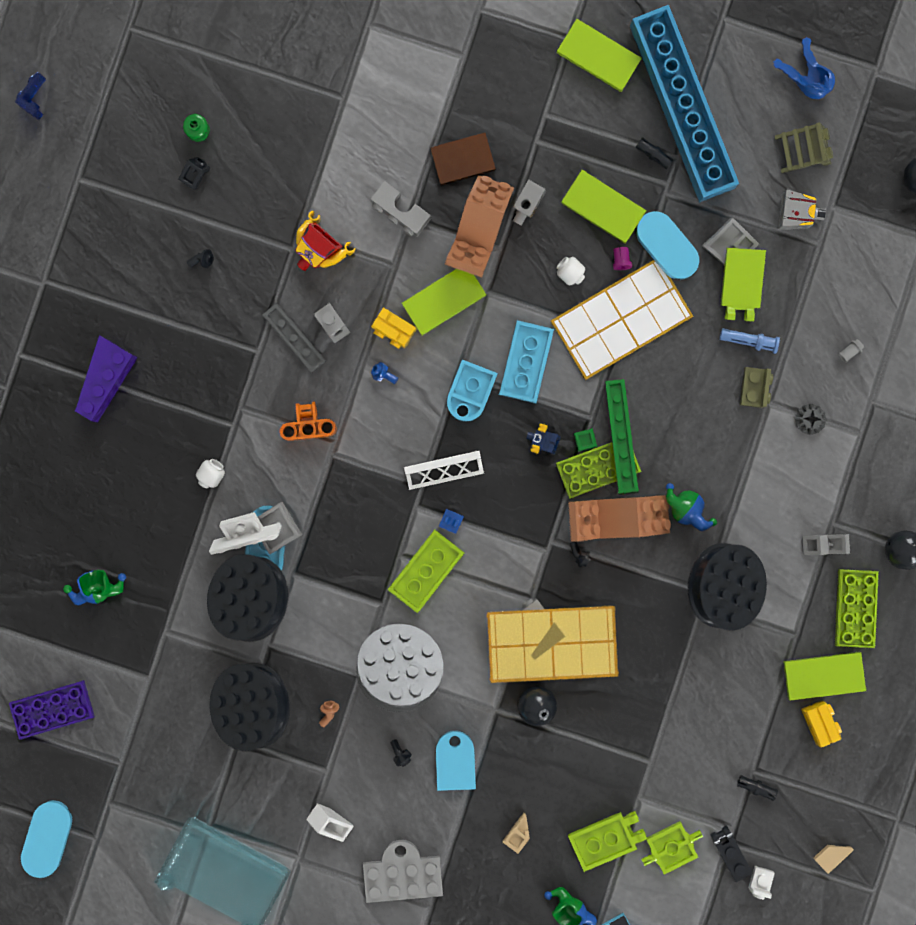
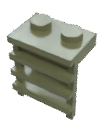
(817, 146)

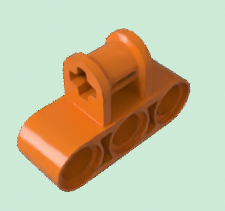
(307, 418)

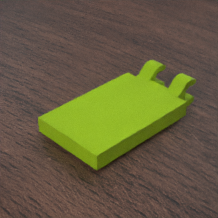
(742, 281)
(606, 840)

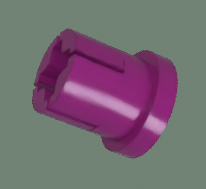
(621, 259)

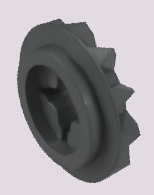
(804, 425)

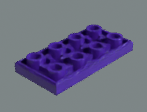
(51, 709)

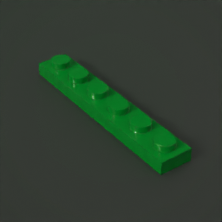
(621, 437)

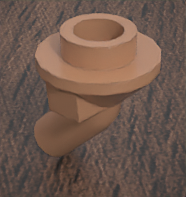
(328, 708)

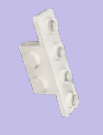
(243, 532)

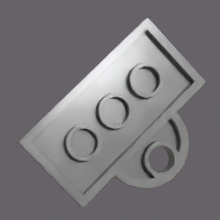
(402, 875)

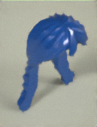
(819, 79)

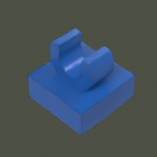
(451, 521)

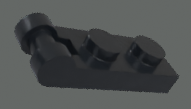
(731, 854)

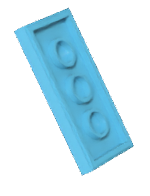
(526, 361)

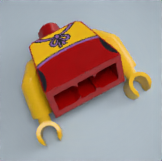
(317, 246)

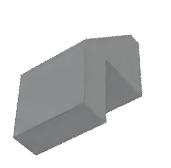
(826, 544)

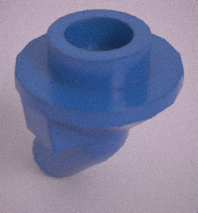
(380, 371)

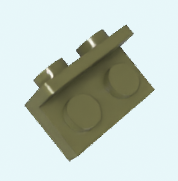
(756, 387)

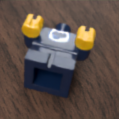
(543, 440)

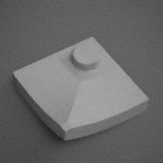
(729, 236)

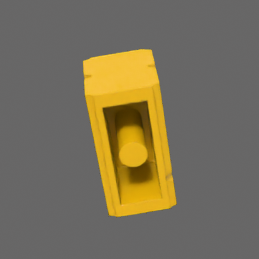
(393, 328)
(821, 723)

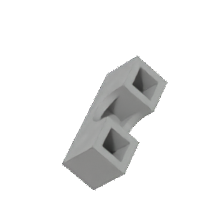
(412, 220)

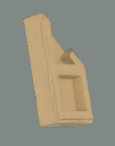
(518, 835)
(831, 856)

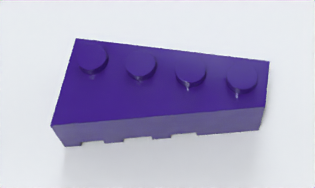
(104, 377)

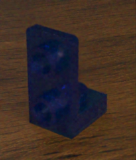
(24, 96)

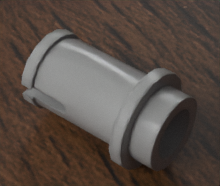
(850, 351)

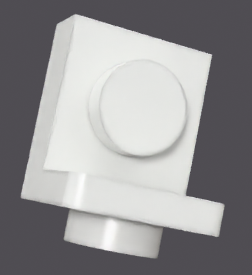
(761, 882)

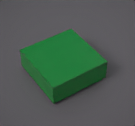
(585, 440)

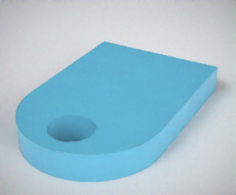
(471, 390)
(455, 763)

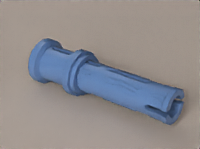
(758, 341)

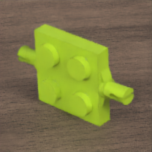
(672, 847)

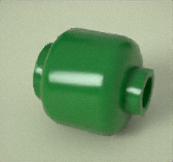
(196, 127)

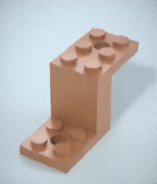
(479, 225)
(619, 518)

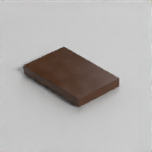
(463, 158)

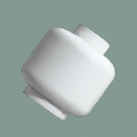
(571, 271)
(210, 473)

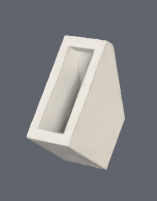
(329, 823)

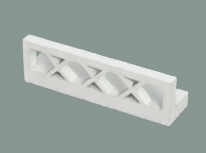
(442, 463)

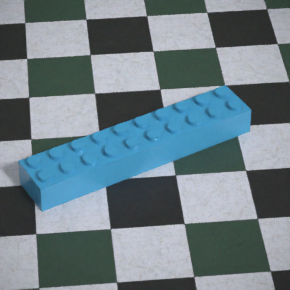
(684, 103)

